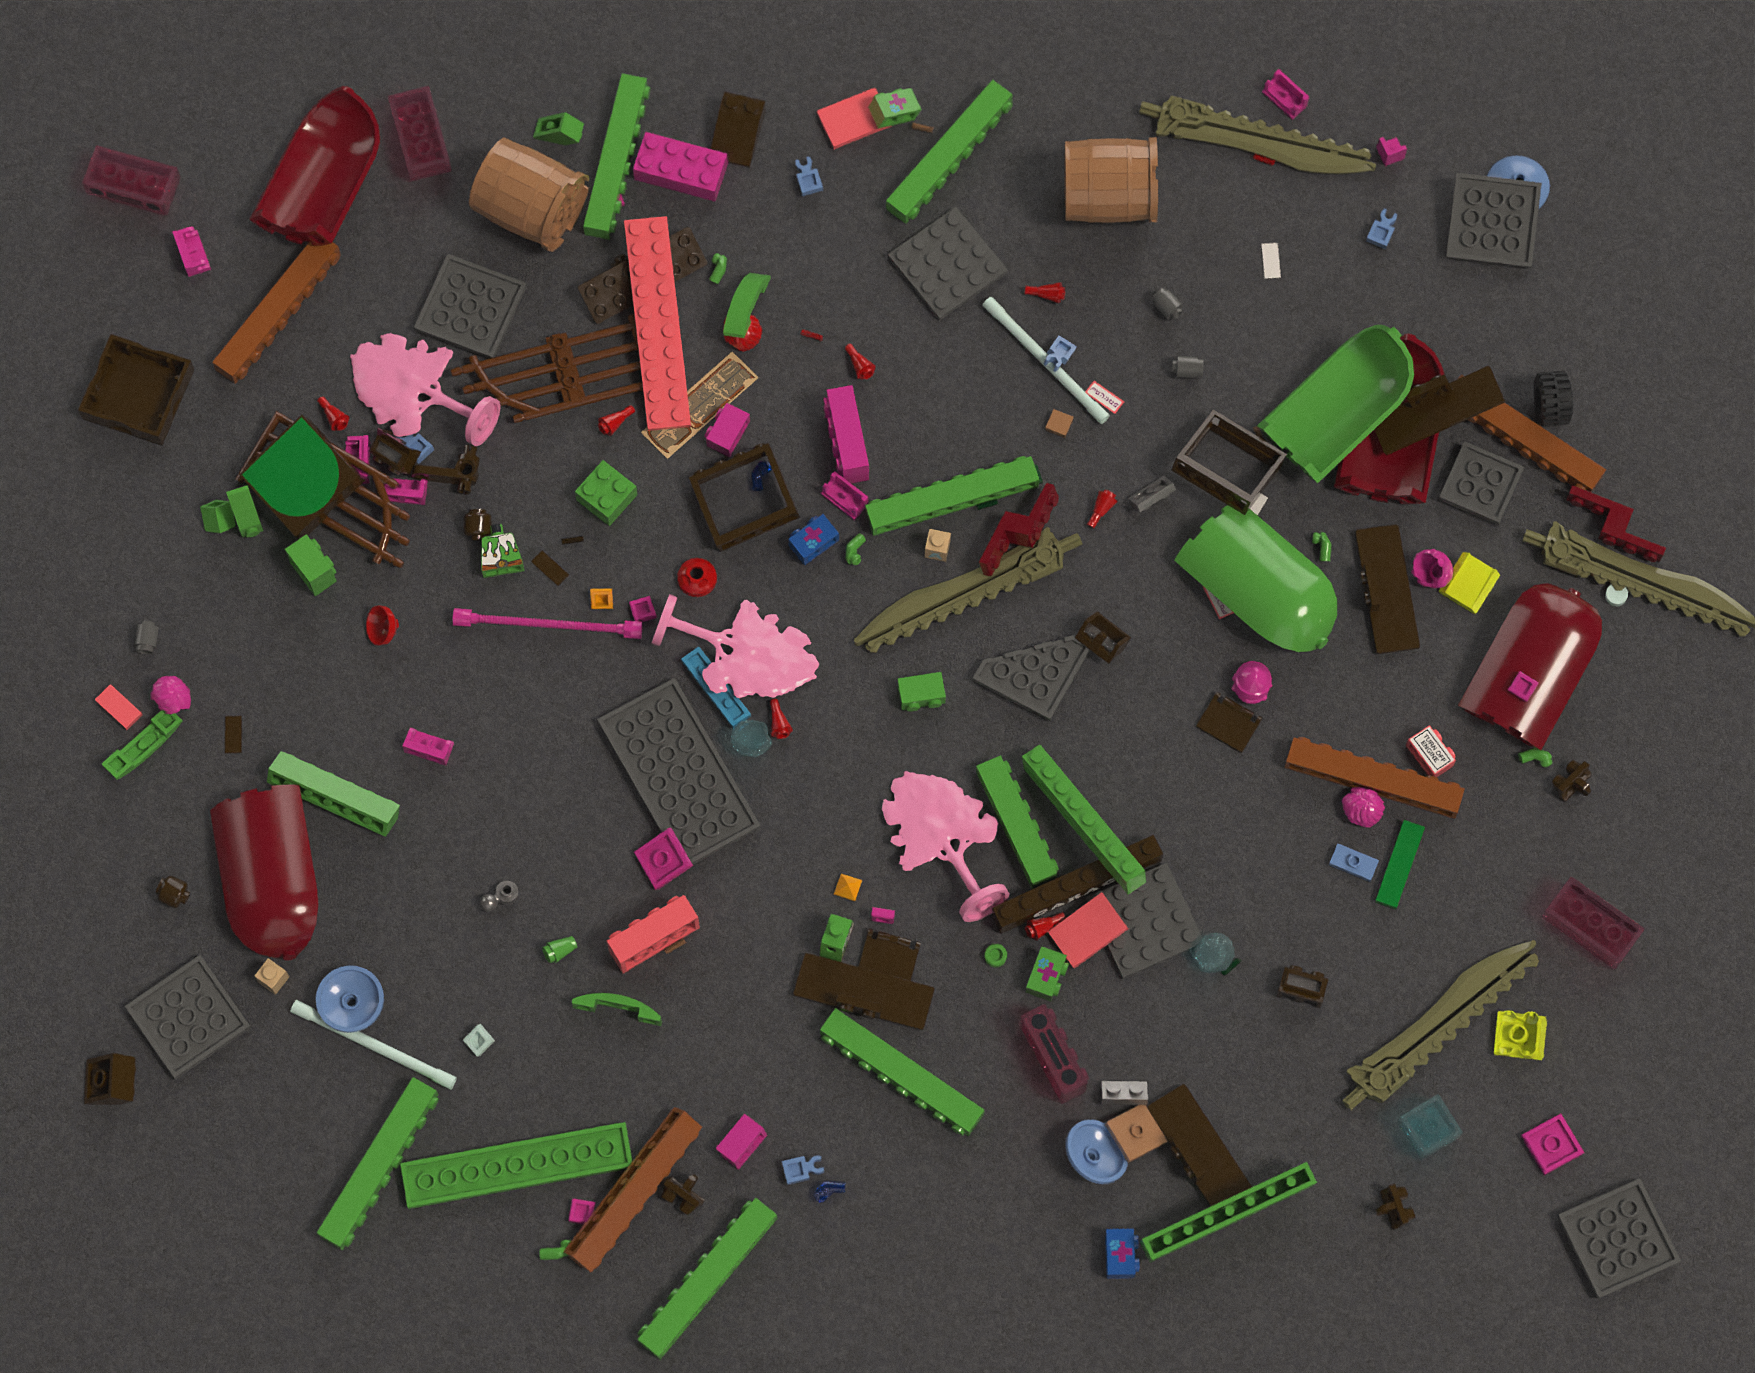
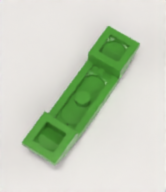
(742, 304)
(143, 745)
(590, 1001)

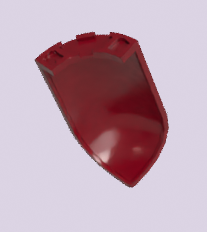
(320, 170)
(1405, 472)
(1546, 638)
(267, 870)

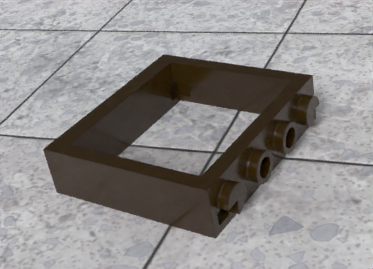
(1215, 484)
(758, 526)

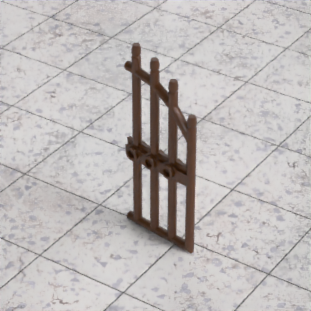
(565, 368)
(382, 500)

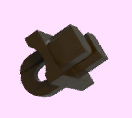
(1575, 782)
(691, 1198)
(1393, 1206)

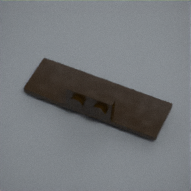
(611, 290)
(1438, 407)
(1387, 589)
(864, 991)
(1198, 1146)

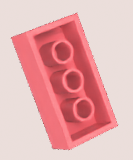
(653, 933)

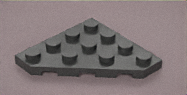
(1034, 676)

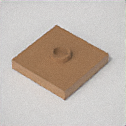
(1136, 1133)

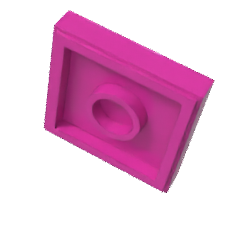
(663, 858)
(1552, 1144)

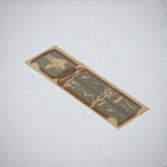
(705, 399)

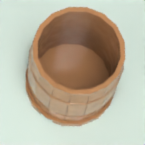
(1111, 180)
(528, 193)

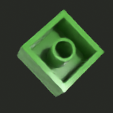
(606, 493)
(311, 564)

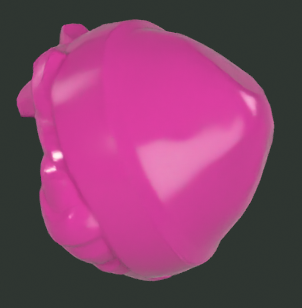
(1432, 568)
(1252, 682)

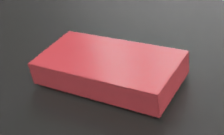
(118, 707)

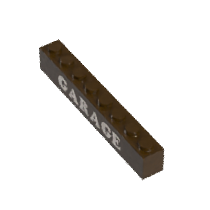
(1068, 888)

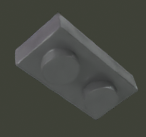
(1151, 494)
(1124, 1093)

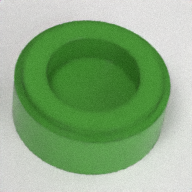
(995, 955)

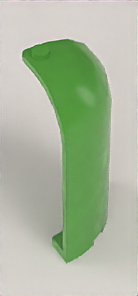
(1342, 401)
(1262, 580)

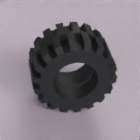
(1553, 398)

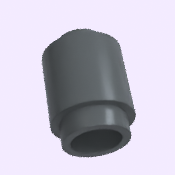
(1167, 304)
(1187, 367)
(146, 637)

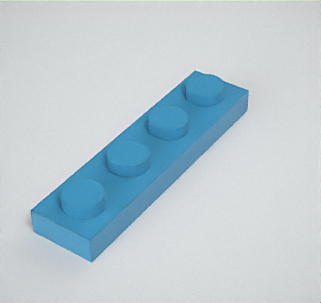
(726, 702)

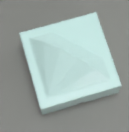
(478, 1040)

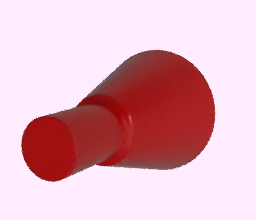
(1051, 292)
(863, 367)
(337, 419)
(610, 423)
(1104, 502)
(780, 726)
(1038, 927)

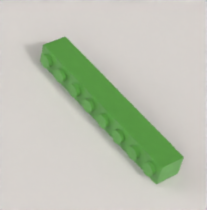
(949, 152)
(615, 156)
(952, 495)
(1084, 819)
(901, 1072)
(378, 1163)
(1228, 1212)
(707, 1278)

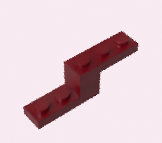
(1615, 525)
(1019, 529)

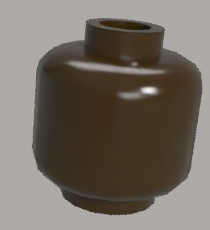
(477, 524)
(172, 891)

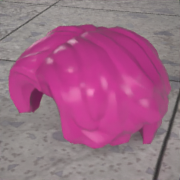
(171, 694)
(1363, 806)

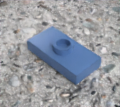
(1353, 862)

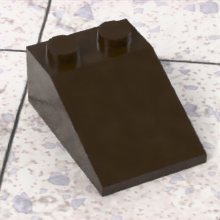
(738, 128)

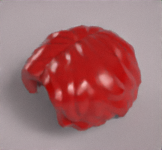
(751, 338)

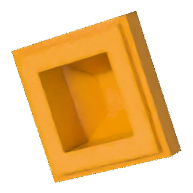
(601, 598)
(848, 887)

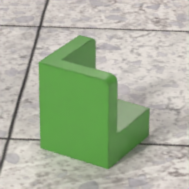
(217, 516)

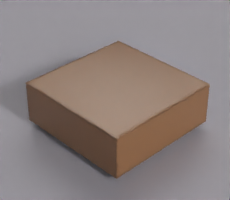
(1059, 423)

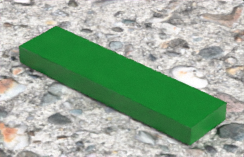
(1400, 864)

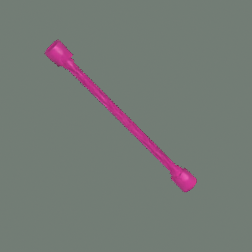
(465, 617)

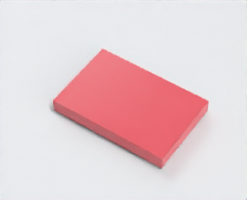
(849, 119)
(1088, 930)

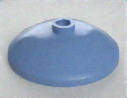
(1524, 168)
(349, 984)
(1095, 1152)

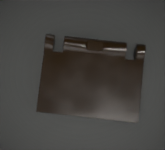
(1229, 722)
(889, 955)

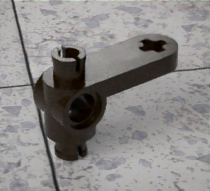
(467, 460)

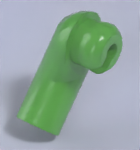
(720, 261)
(1325, 545)
(851, 549)
(1536, 754)
(554, 1253)

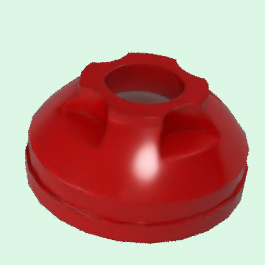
(697, 587)
(381, 625)

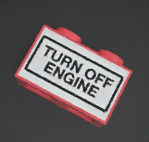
(1431, 752)

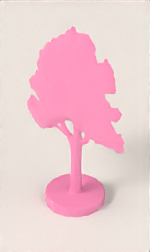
(393, 378)
(761, 656)
(931, 816)

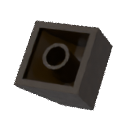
(110, 1080)

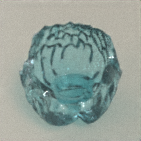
(751, 738)
(1214, 953)

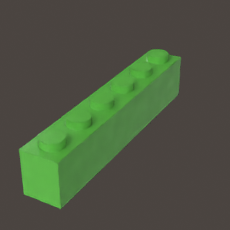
(335, 793)
(1016, 822)

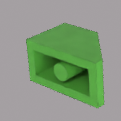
(559, 129)

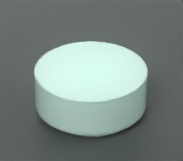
(1614, 597)

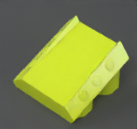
(1470, 582)
(1520, 1035)

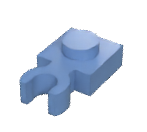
(808, 179)
(1382, 231)
(1059, 352)
(419, 443)
(797, 1169)

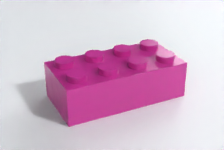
(680, 166)
(846, 434)

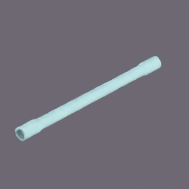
(1092, 407)
(437, 1075)

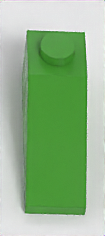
(245, 511)

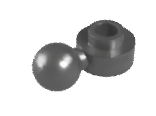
(489, 902)

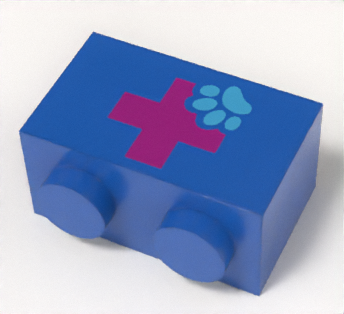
(813, 539)
(1121, 1253)

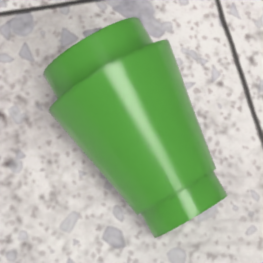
(558, 949)

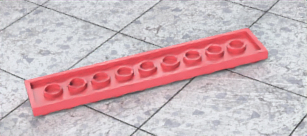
(657, 323)

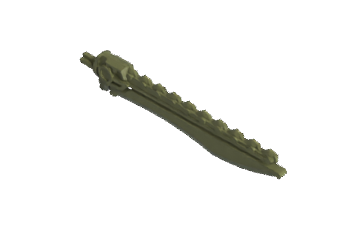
(1190, 121)
(1573, 553)
(1035, 564)
(1394, 1072)

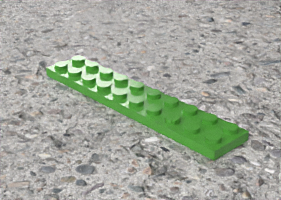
(516, 1165)

